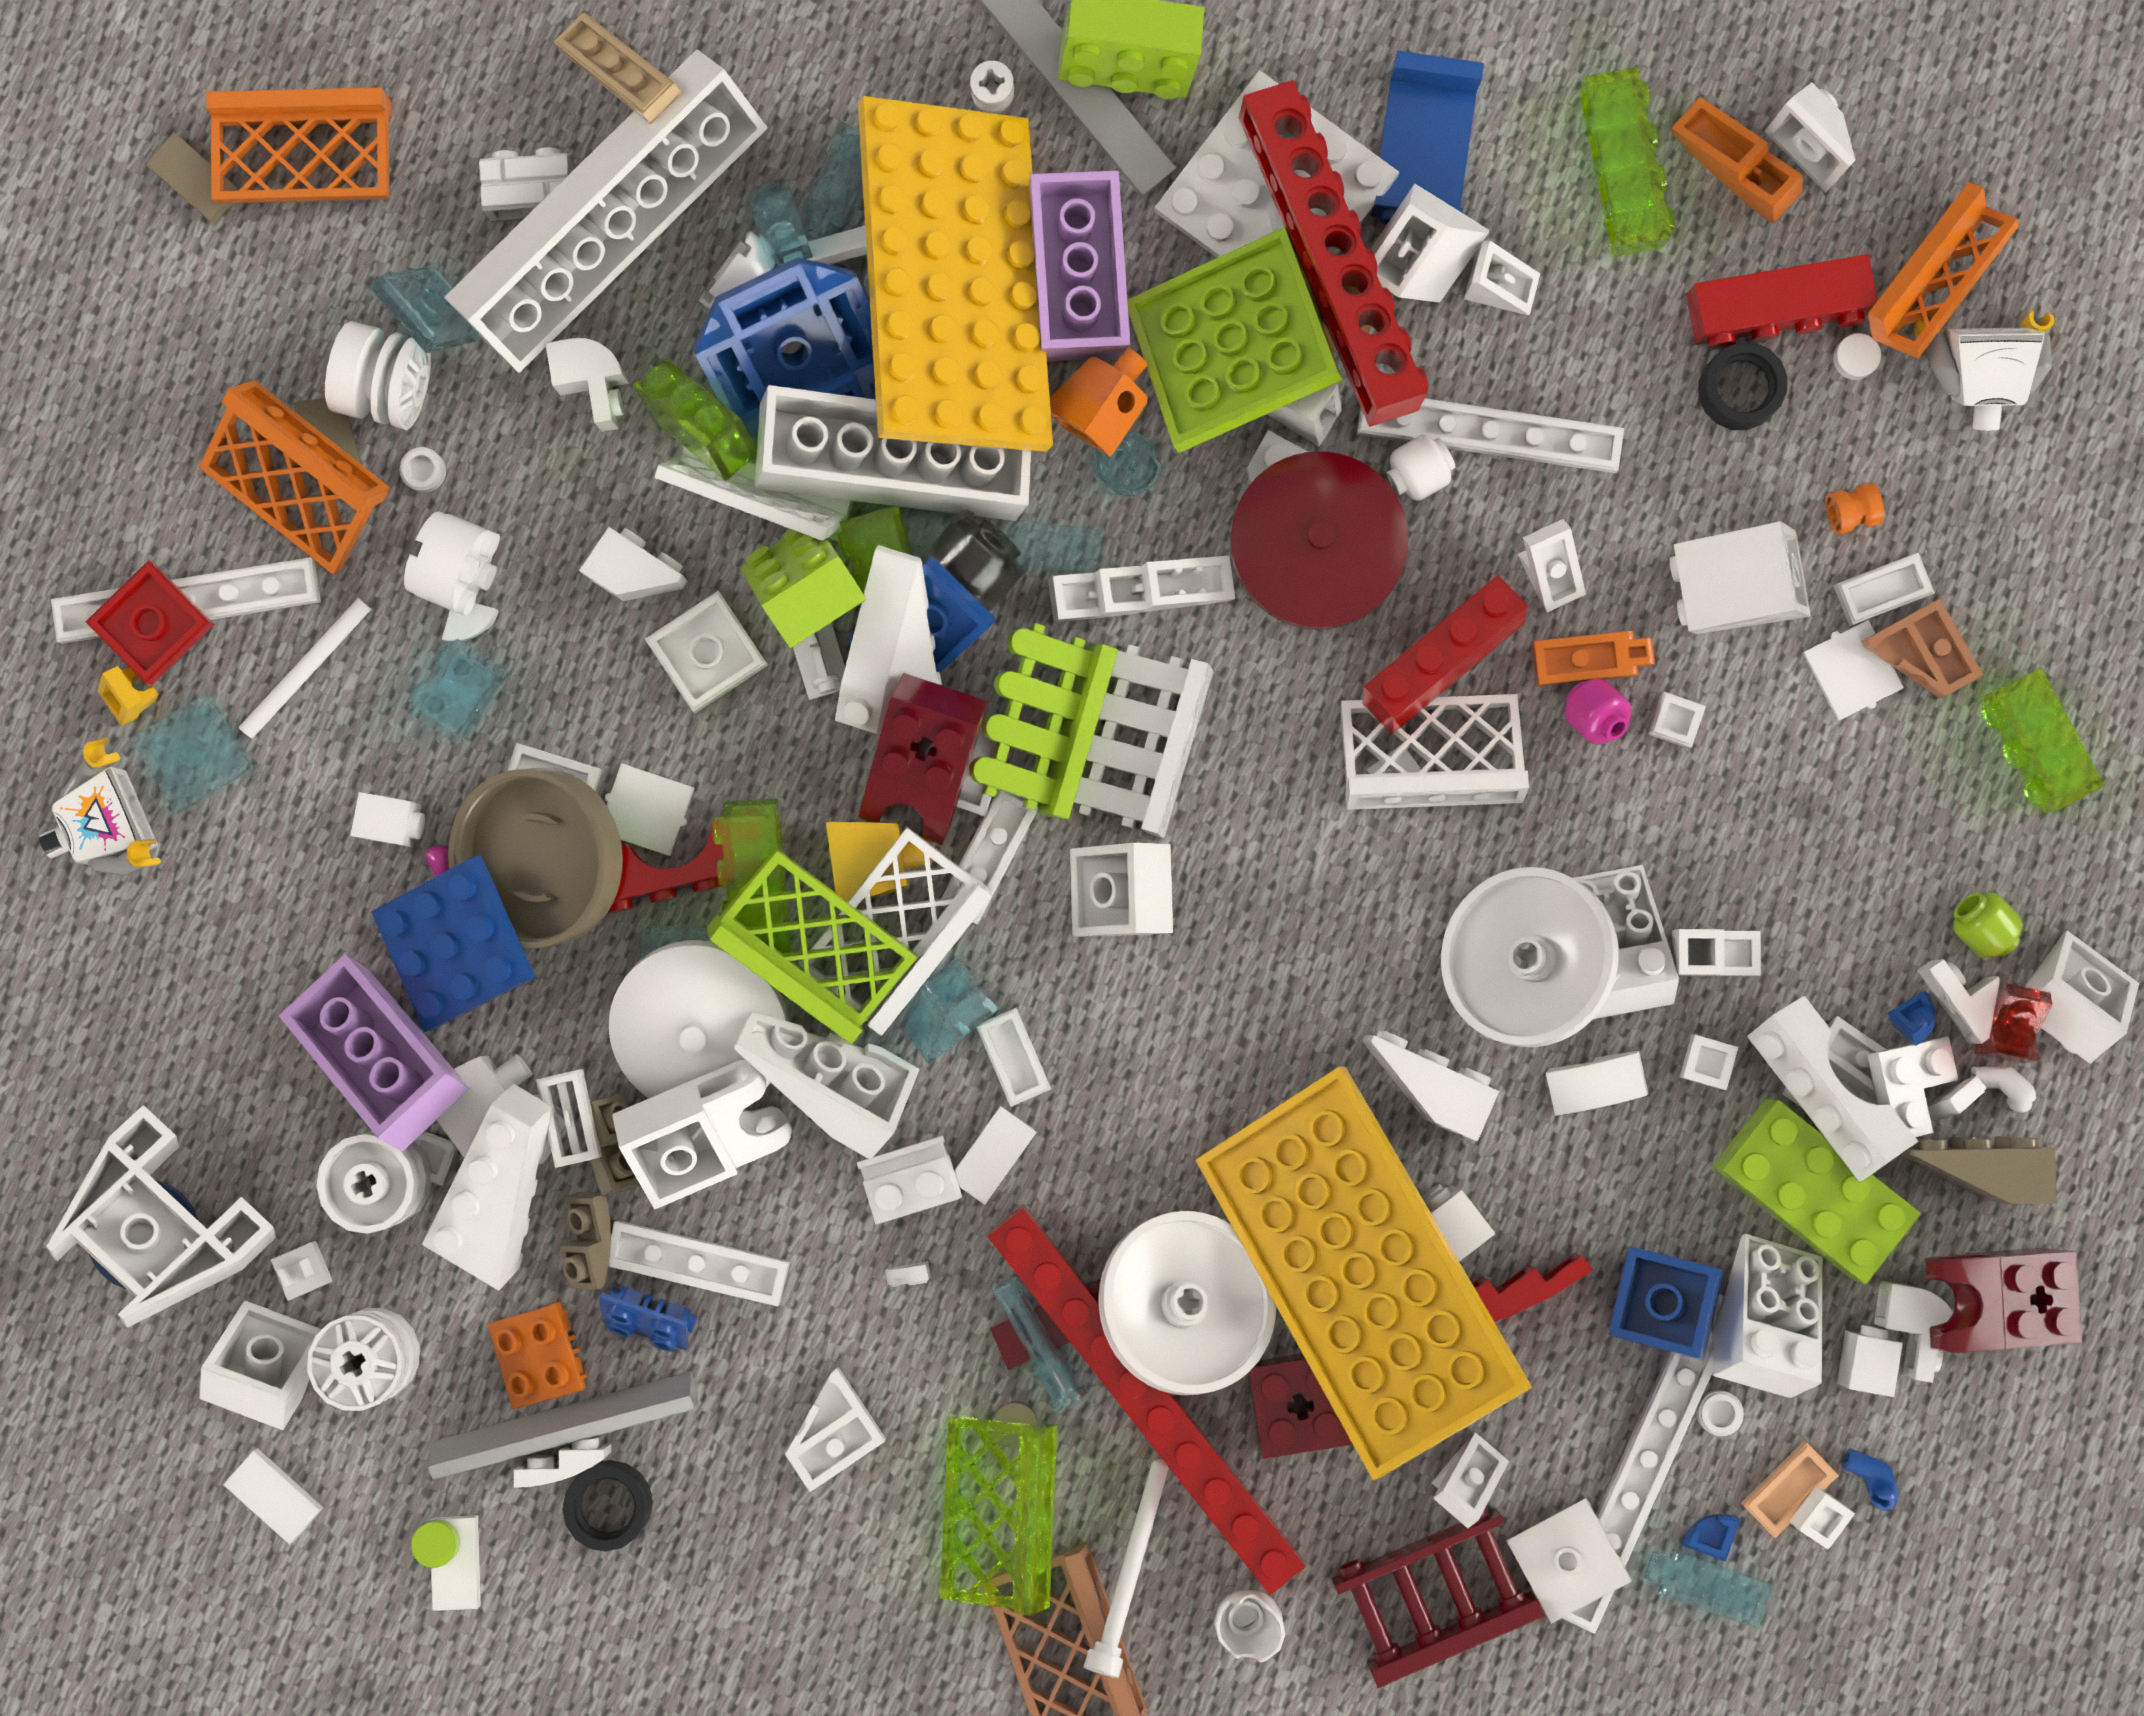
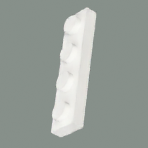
(697, 1263)

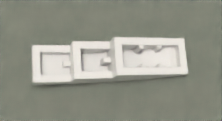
(1141, 588)

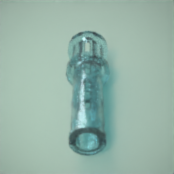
(1048, 1362)

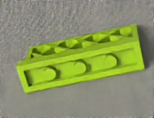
(789, 977)

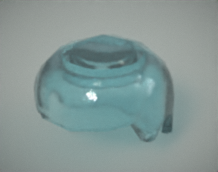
(1136, 454)

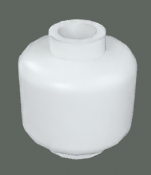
(1420, 467)

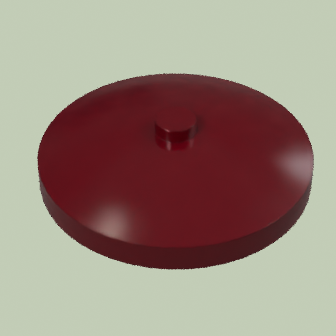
(1319, 540)

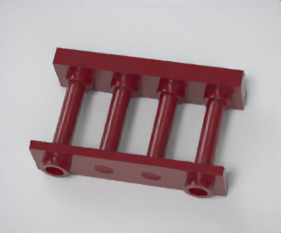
(1431, 1641)

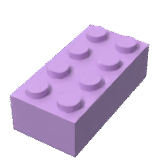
(1079, 265)
(373, 1053)

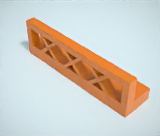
(1929, 262)

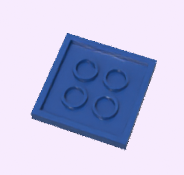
(453, 944)

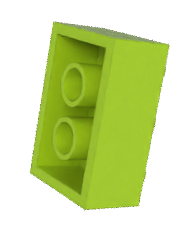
(1132, 45)
(801, 585)

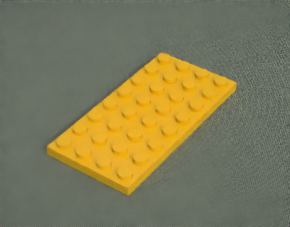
(952, 276)
(1362, 1274)

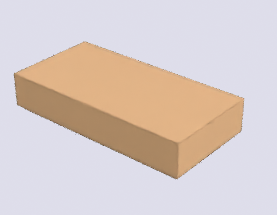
(1787, 1488)

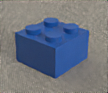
(1666, 1303)

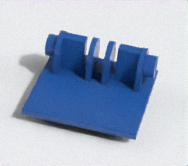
(625, 1317)

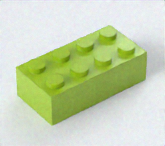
(1813, 1193)

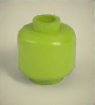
(1987, 924)

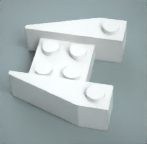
(145, 1232)

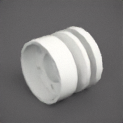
(377, 376)
(389, 1354)

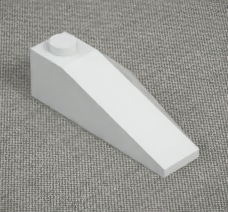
(840, 1086)

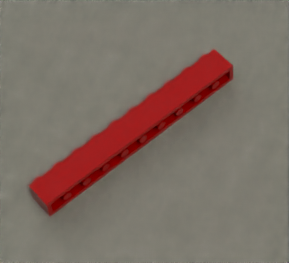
(1153, 1411)

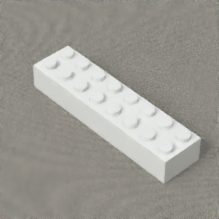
(606, 213)

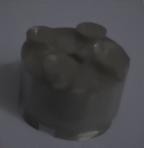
(978, 558)

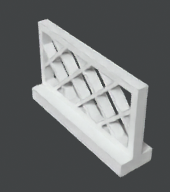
(803, 513)
(1442, 786)
(932, 944)

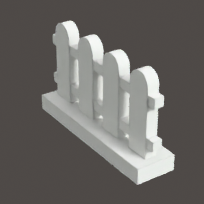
(1158, 722)

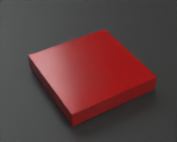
(149, 623)

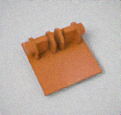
(537, 1355)

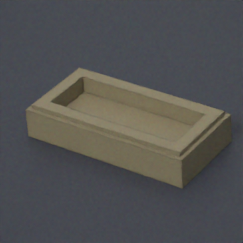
(189, 176)

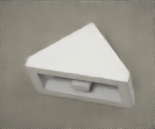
(1501, 280)

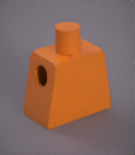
(1101, 401)

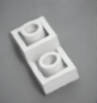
(1597, 1083)
(572, 1460)

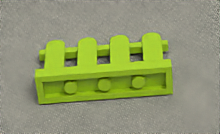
(1077, 707)

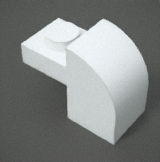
(591, 367)
(1716, 952)
(1913, 1311)

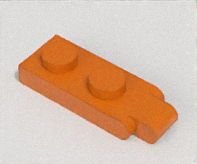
(1590, 657)

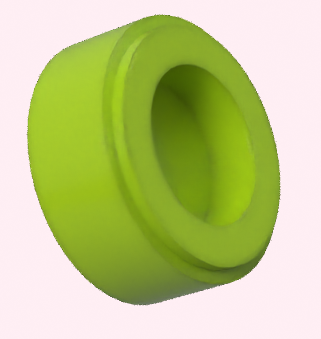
(435, 1543)

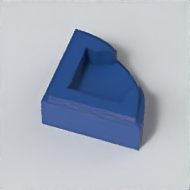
(1915, 1018)
(1712, 1535)

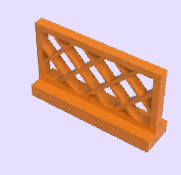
(303, 108)
(304, 451)

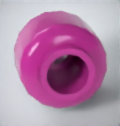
(1598, 711)

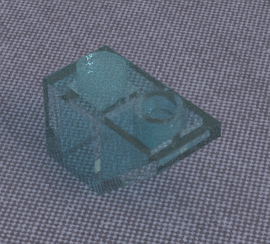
(947, 1010)

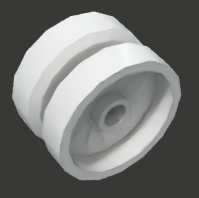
(349, 1188)

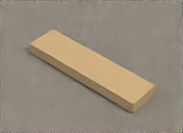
(617, 67)

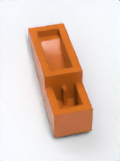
(1738, 159)

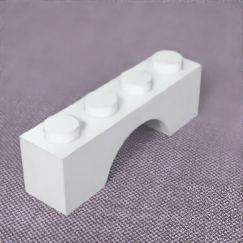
(1860, 1132)

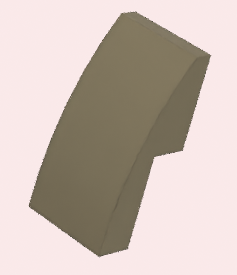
(611, 1169)
(589, 1253)

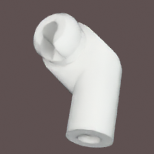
(2010, 1082)

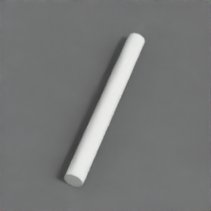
(305, 668)

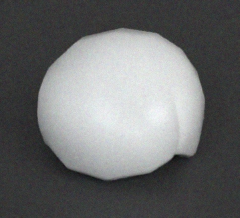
(1261, 1638)

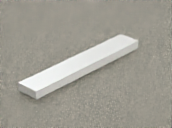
(1506, 434)
(215, 594)

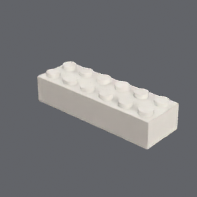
(833, 450)

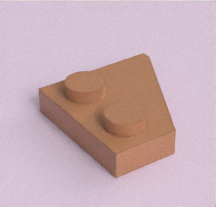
(1927, 650)

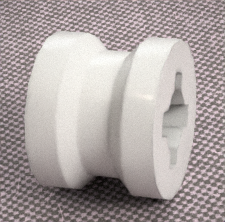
(993, 97)

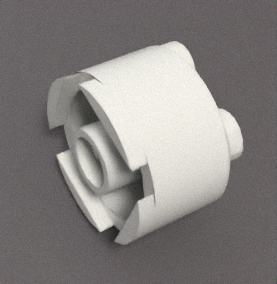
(451, 562)

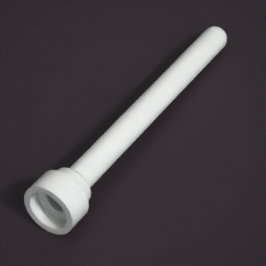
(1106, 1655)

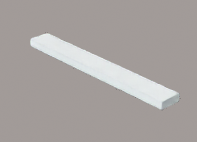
(1649, 1459)

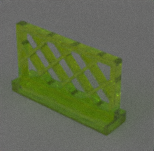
(1031, 1525)

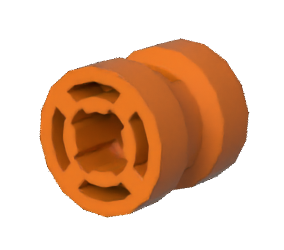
(1854, 508)

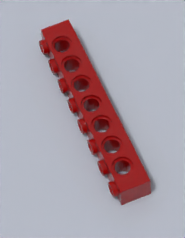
(1379, 394)

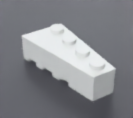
(492, 1192)

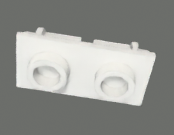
(820, 663)

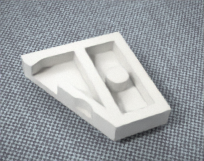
(833, 1433)

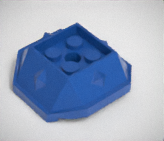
(790, 303)

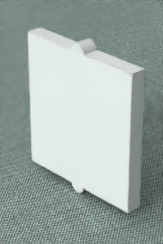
(1850, 672)
(648, 808)

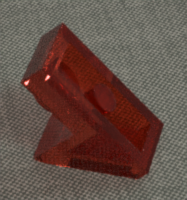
(2015, 1025)

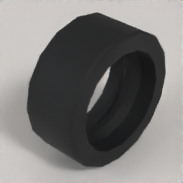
(1766, 362)
(578, 1524)

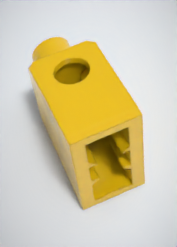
(859, 848)

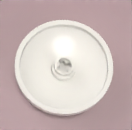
(1529, 957)
(684, 1014)
(1185, 1304)

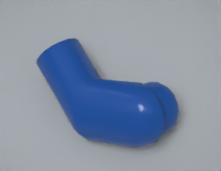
(1877, 1477)

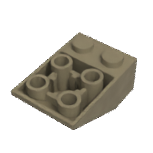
(2007, 1172)

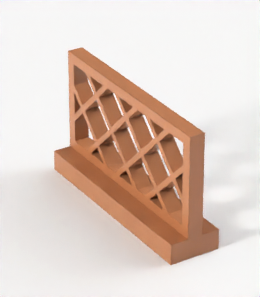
(1092, 1608)

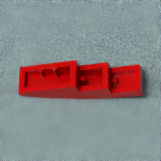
(1529, 1287)

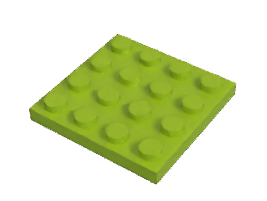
(1232, 340)

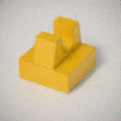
(121, 697)

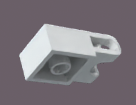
(699, 1132)

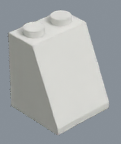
(1740, 579)

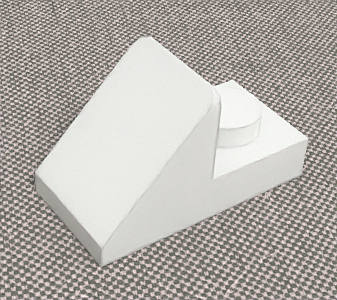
(1553, 565)
(1969, 1009)
(1469, 1480)

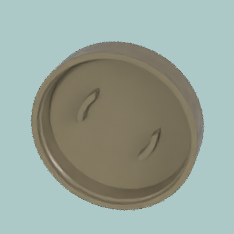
(545, 849)

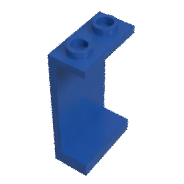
(1428, 127)

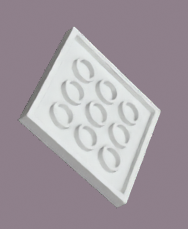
(1225, 199)

